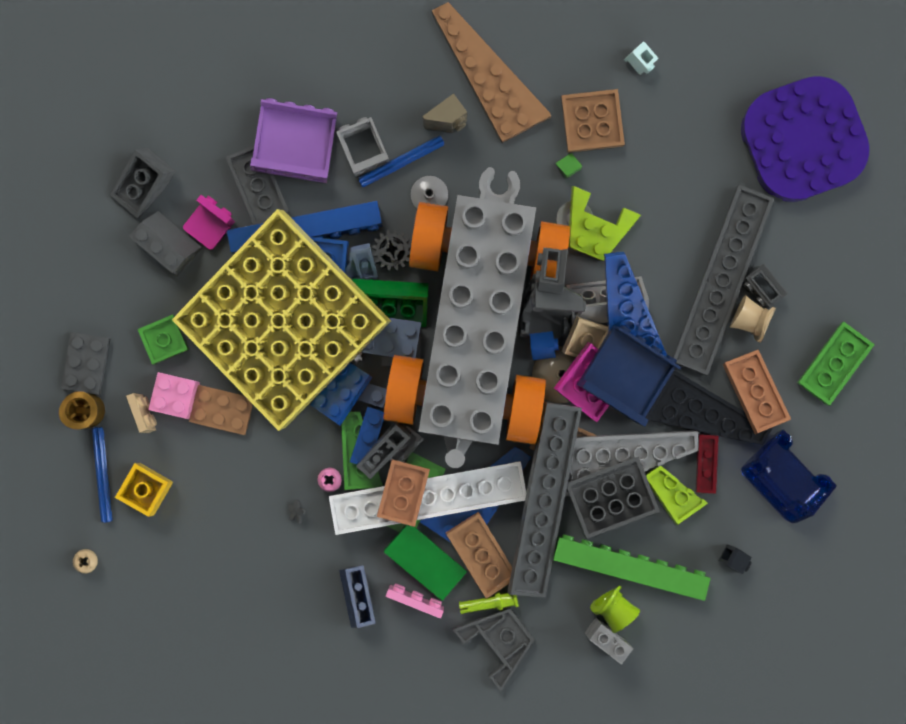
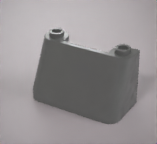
(548, 311)

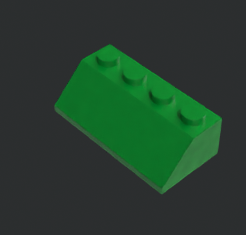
(397, 298)

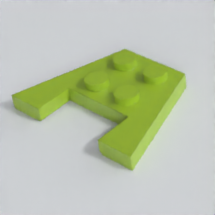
(592, 234)

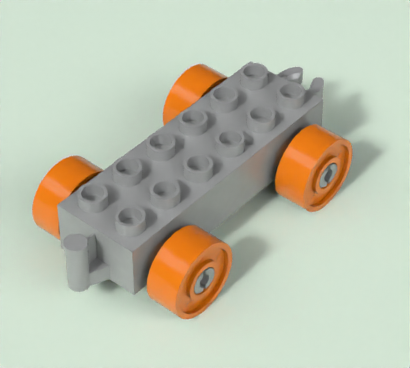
(475, 321)

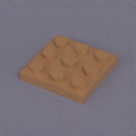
(592, 120)

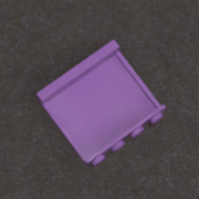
(294, 140)

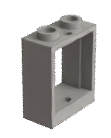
(371, 163)
(608, 641)

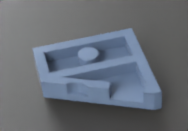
(361, 263)

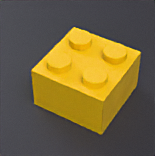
(144, 489)

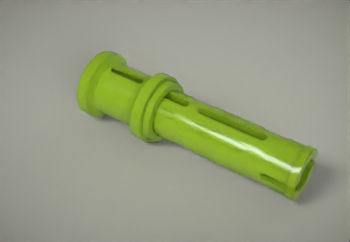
(498, 601)

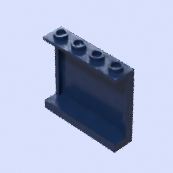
(628, 373)

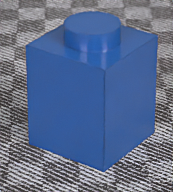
(543, 345)

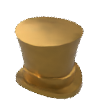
(81, 410)

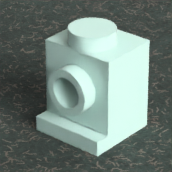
(642, 58)

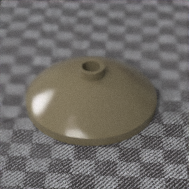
(549, 370)

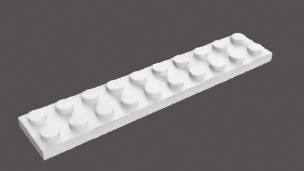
(441, 497)

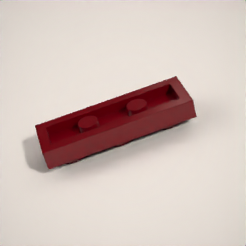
(707, 464)

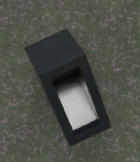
(735, 559)

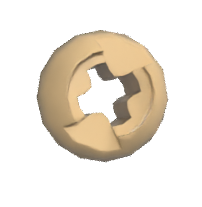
(78, 561)

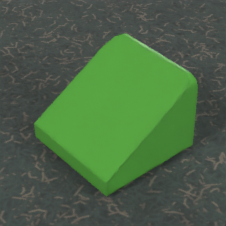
(568, 165)

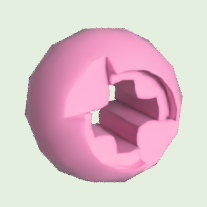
(322, 479)

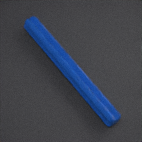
(401, 161)
(102, 474)

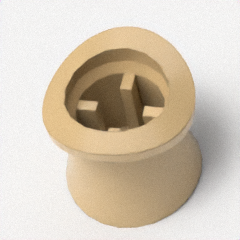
(752, 318)

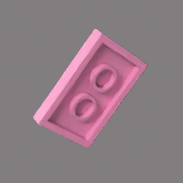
(415, 600)

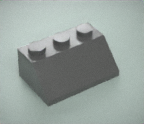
(165, 242)

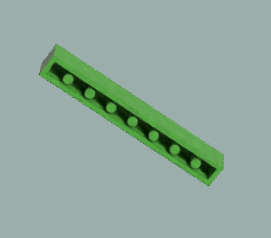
(631, 568)

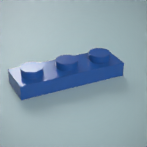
(368, 434)

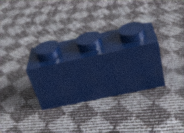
(357, 596)

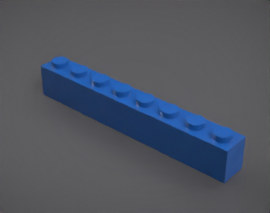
(322, 224)

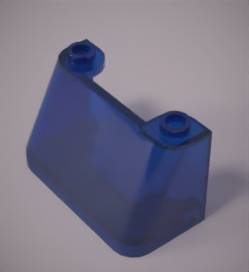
(786, 480)

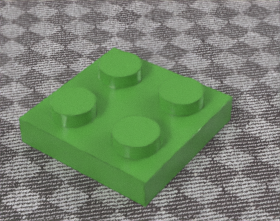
(163, 340)

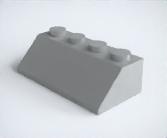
(595, 296)

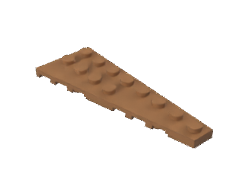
(498, 89)

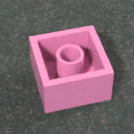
(173, 395)

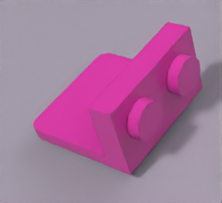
(208, 222)

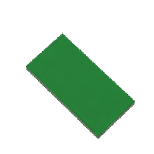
(425, 561)

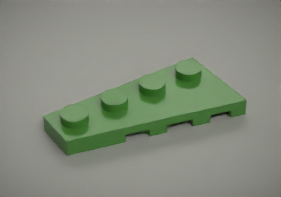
(353, 476)

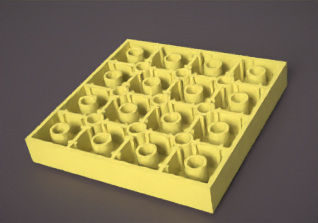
(281, 319)

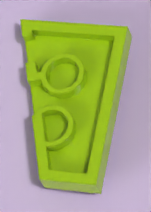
(673, 495)

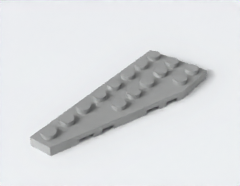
(653, 450)

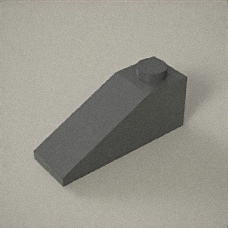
(384, 449)

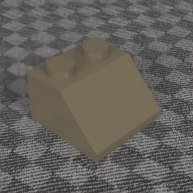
(446, 116)

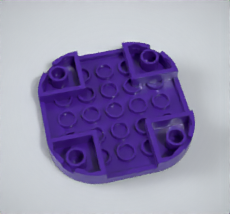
(805, 138)

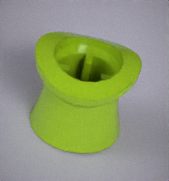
(615, 609)

